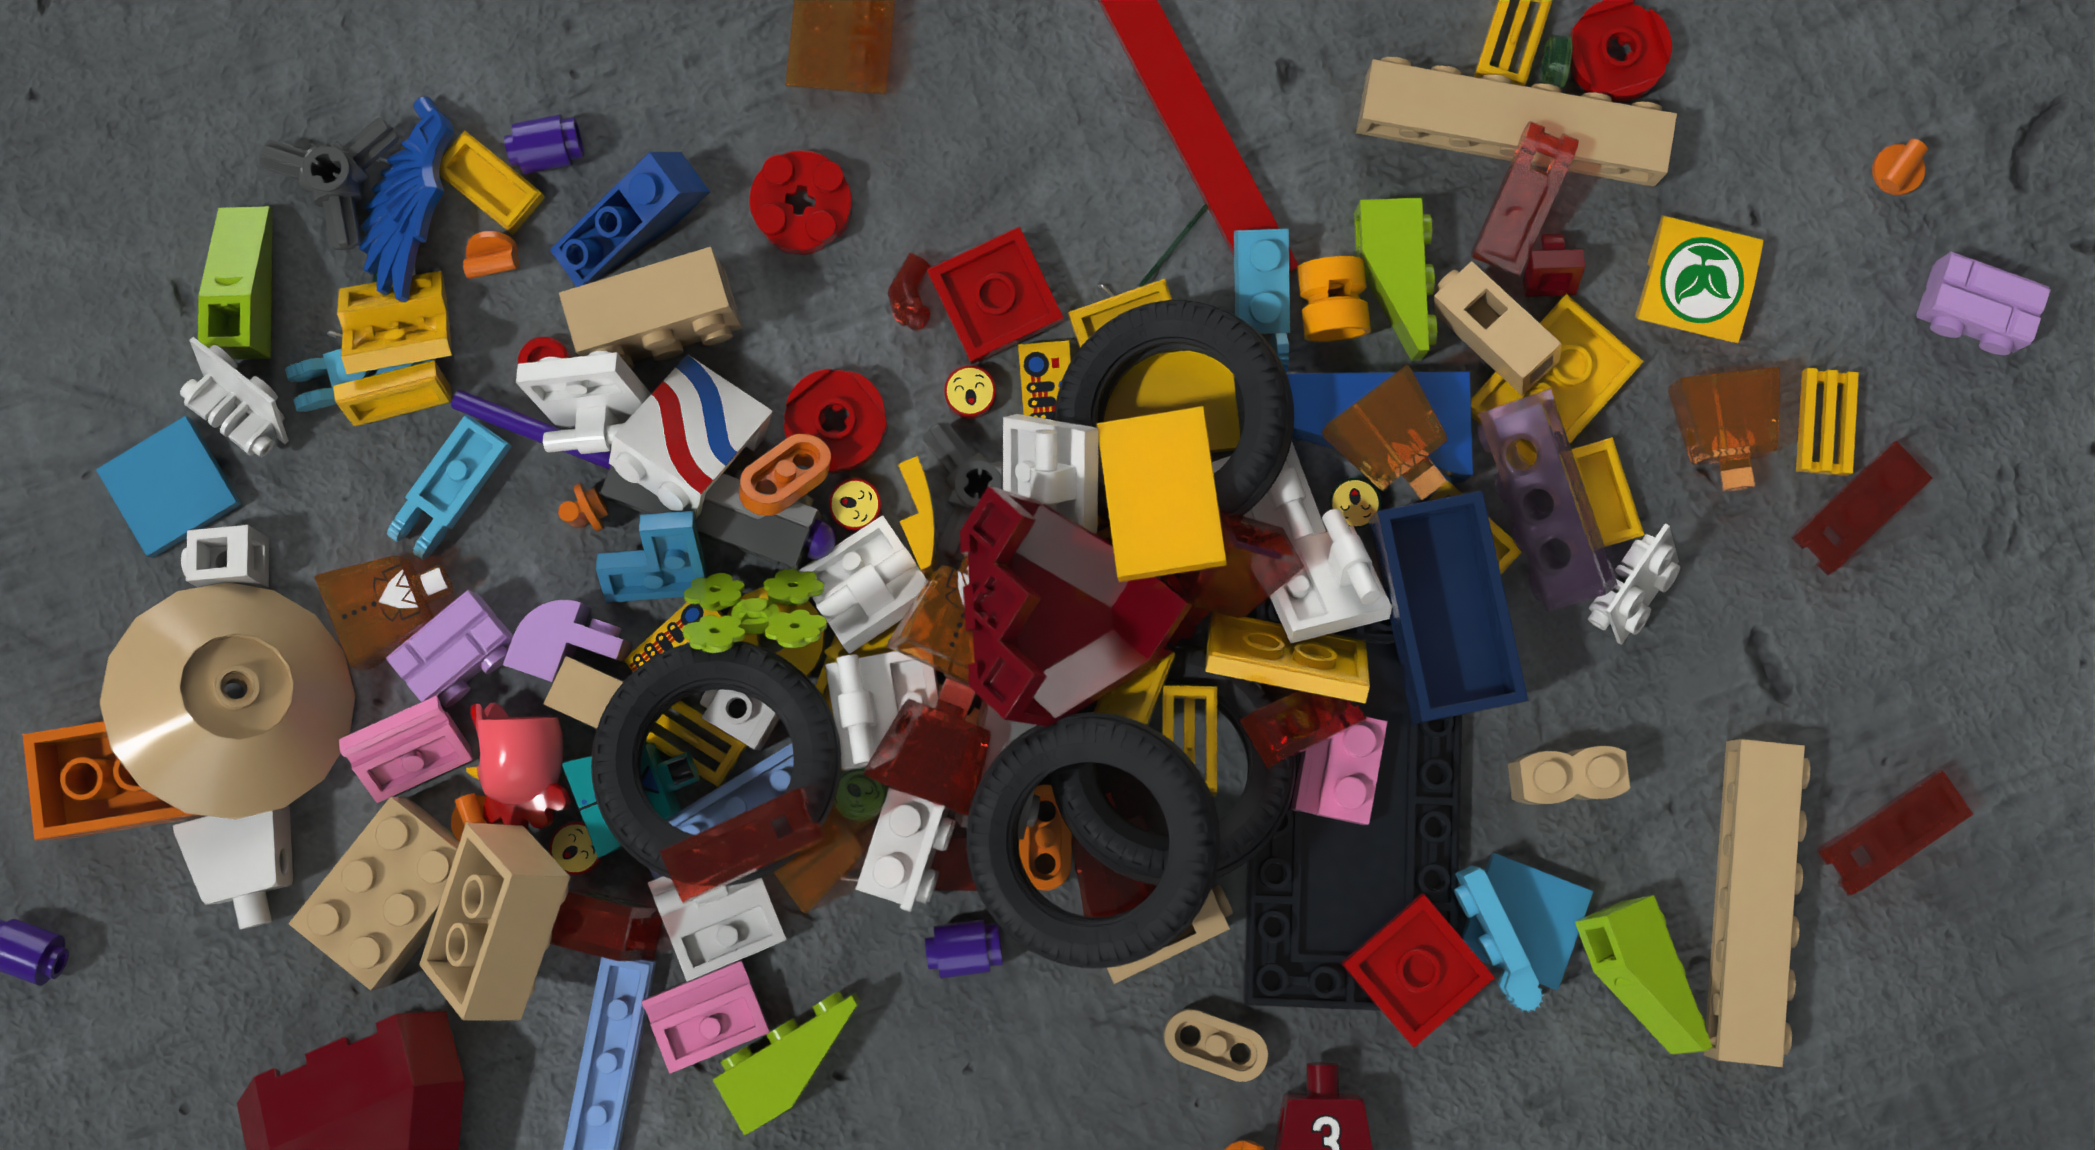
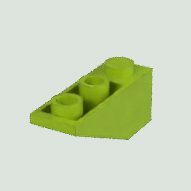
(1392, 242)
(238, 284)
(1641, 967)
(774, 1078)

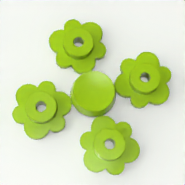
(754, 614)

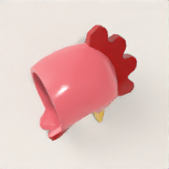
(519, 767)

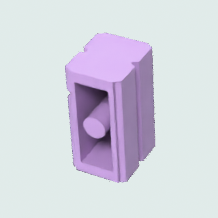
(1982, 304)
(452, 650)

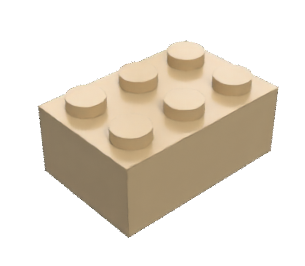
(654, 309)
(381, 894)
(494, 922)

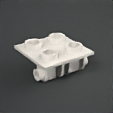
(229, 399)
(1651, 568)

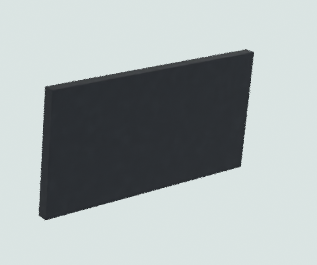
(1336, 882)

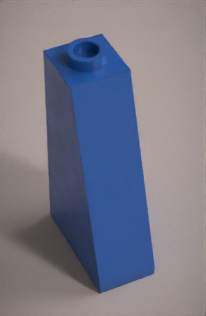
(1324, 396)

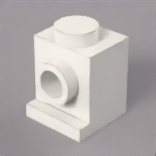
(240, 546)
(752, 728)

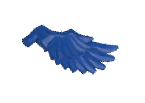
(406, 201)

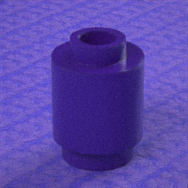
(544, 143)
(964, 948)
(31, 952)

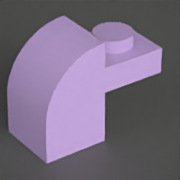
(555, 632)

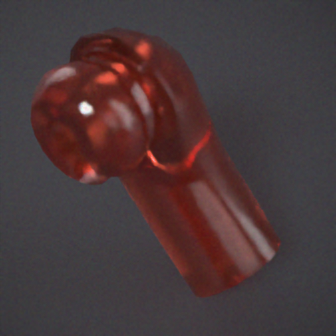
(904, 294)

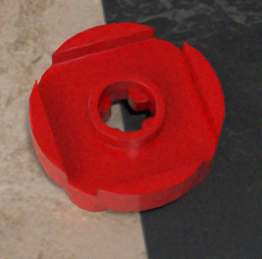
(1631, 26)
(784, 177)
(838, 391)

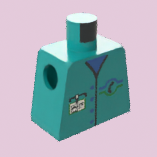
(659, 781)

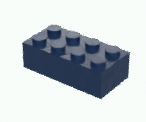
(1448, 607)

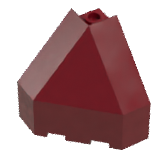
(1051, 612)
(364, 1095)

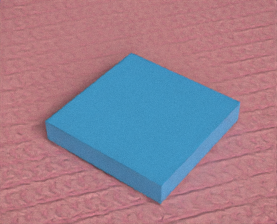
(168, 486)
(1540, 912)

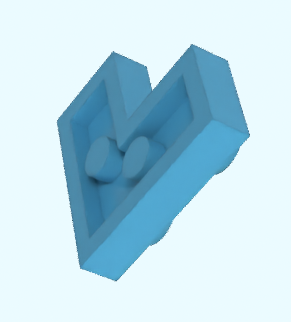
(663, 568)

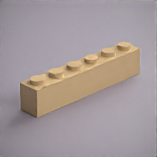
(1490, 114)
(1756, 902)

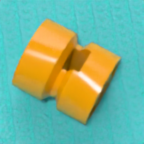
(1338, 316)

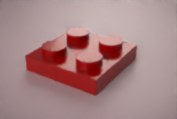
(995, 295)
(1417, 970)

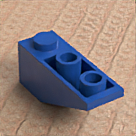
(630, 216)

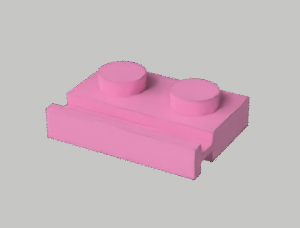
(406, 749)
(1341, 774)
(705, 1016)

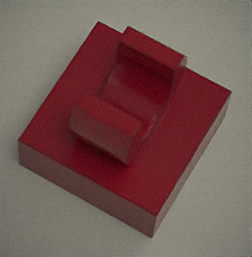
(1553, 269)

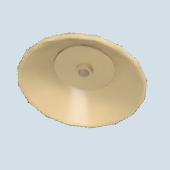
(196, 743)

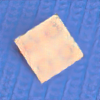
(841, 45)

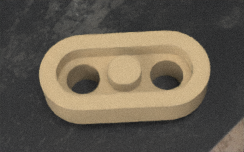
(1214, 1045)

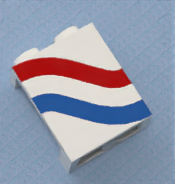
(688, 435)

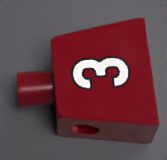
(1322, 1115)

